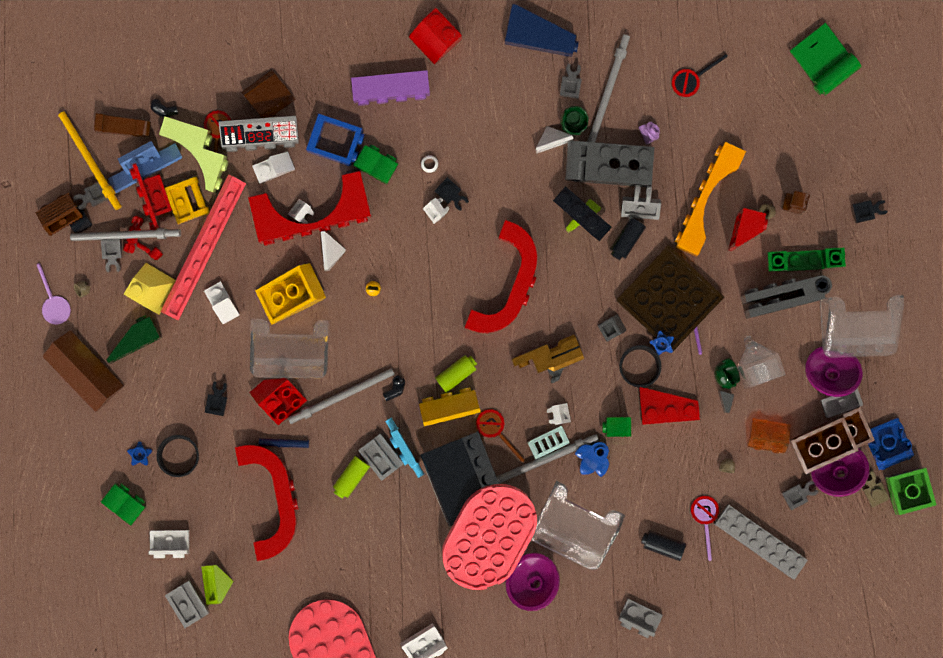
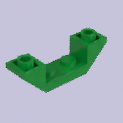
(806, 260)

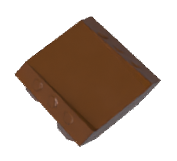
(268, 95)

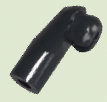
(162, 111)
(397, 388)

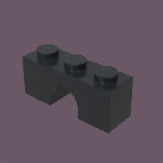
(582, 213)

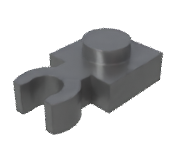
(571, 85)
(93, 195)
(112, 250)
(797, 496)

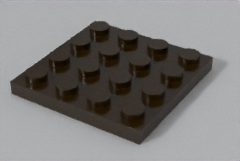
(670, 297)

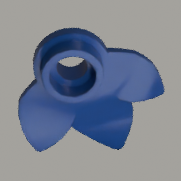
(591, 460)

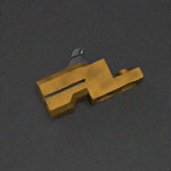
(554, 359)

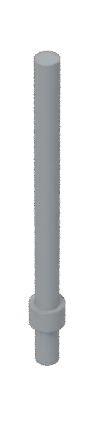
(620, 54)
(160, 233)
(307, 412)
(547, 458)

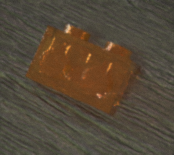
(769, 436)

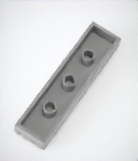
(760, 542)

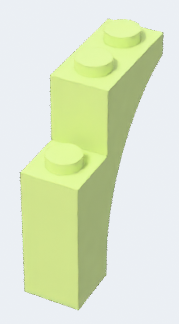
(196, 141)

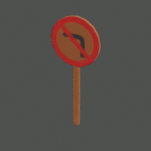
(212, 124)
(491, 424)

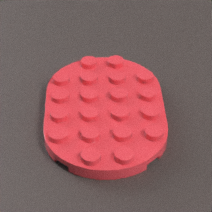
(489, 536)
(329, 631)

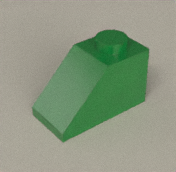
(617, 427)

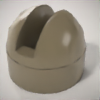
(771, 208)
(81, 288)
(727, 466)

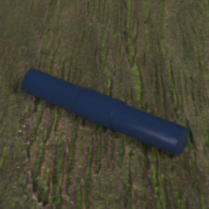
(284, 443)

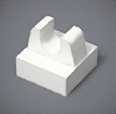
(299, 210)
(435, 210)
(560, 414)

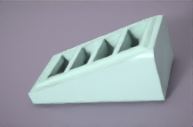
(536, 454)

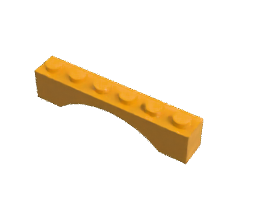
(693, 235)

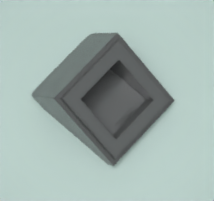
(612, 327)
(726, 400)

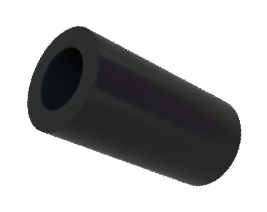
(627, 239)
(663, 545)

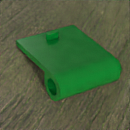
(827, 61)

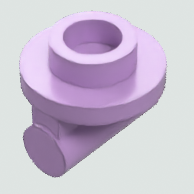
(649, 132)

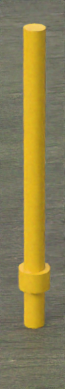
(108, 191)

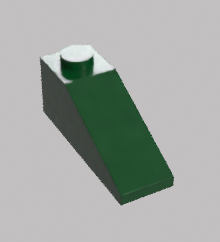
(137, 337)

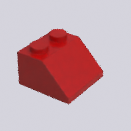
(435, 36)

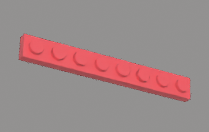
(203, 247)

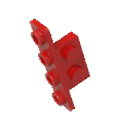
(153, 195)

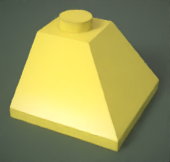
(150, 288)

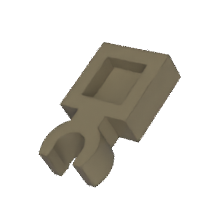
(875, 492)

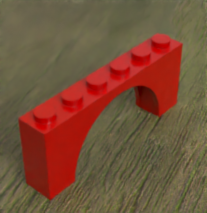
(351, 207)

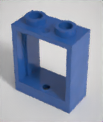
(316, 134)

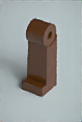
(121, 126)
(796, 202)

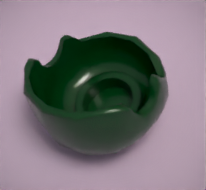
(574, 120)
(727, 374)

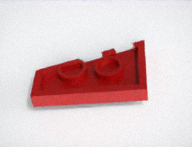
(666, 408)

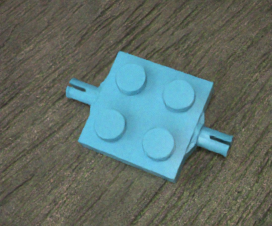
(406, 456)

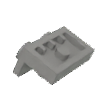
(639, 617)

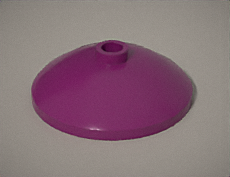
(844, 370)
(855, 471)
(523, 582)

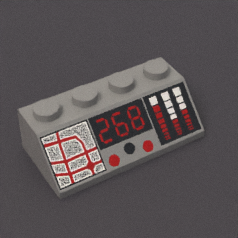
(259, 133)

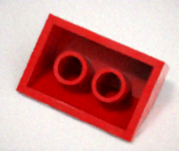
(746, 227)

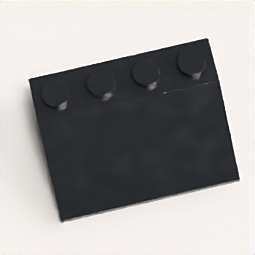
(458, 472)

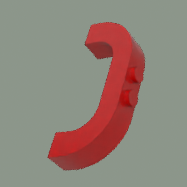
(525, 278)
(283, 489)

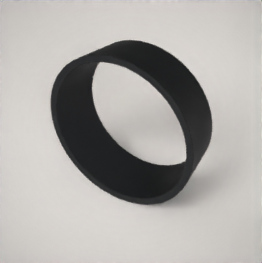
(656, 357)
(160, 451)

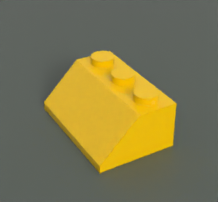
(449, 407)

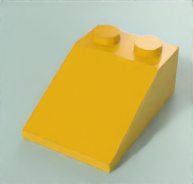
(290, 293)

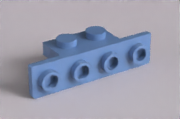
(147, 161)

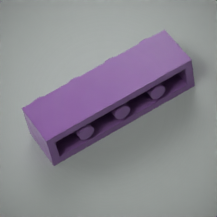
(390, 87)

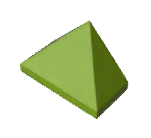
(215, 584)

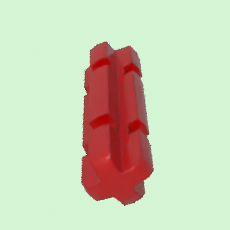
(136, 223)

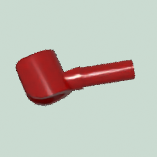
(155, 253)

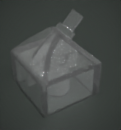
(759, 364)

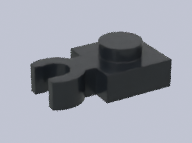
(449, 192)
(865, 211)
(216, 403)

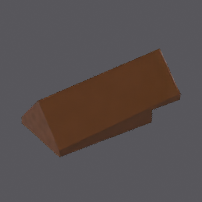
(82, 370)
(832, 440)

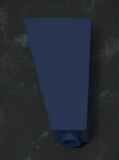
(538, 34)

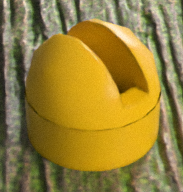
(373, 292)

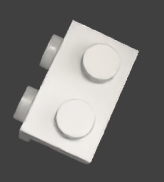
(169, 542)
(424, 644)

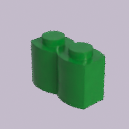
(376, 164)
(123, 503)

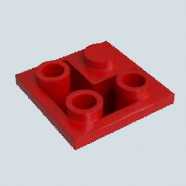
(277, 398)

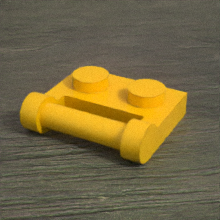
(181, 203)

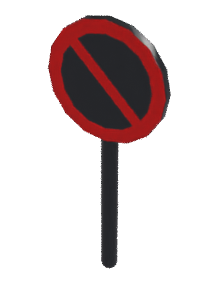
(687, 82)

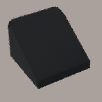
(81, 224)

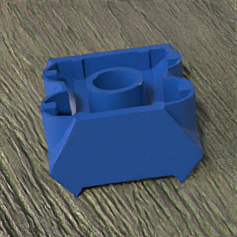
(890, 444)

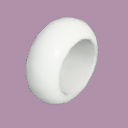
(429, 157)

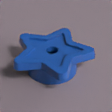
(667, 343)
(134, 454)

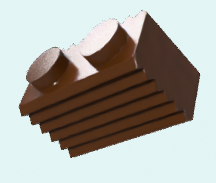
(58, 214)

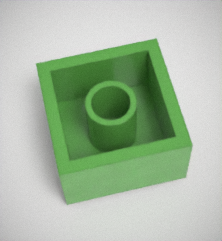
(910, 491)

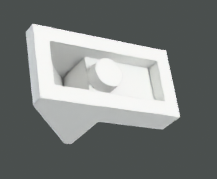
(273, 167)
(221, 303)

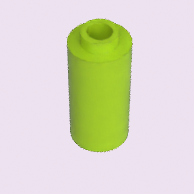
(456, 373)
(350, 477)

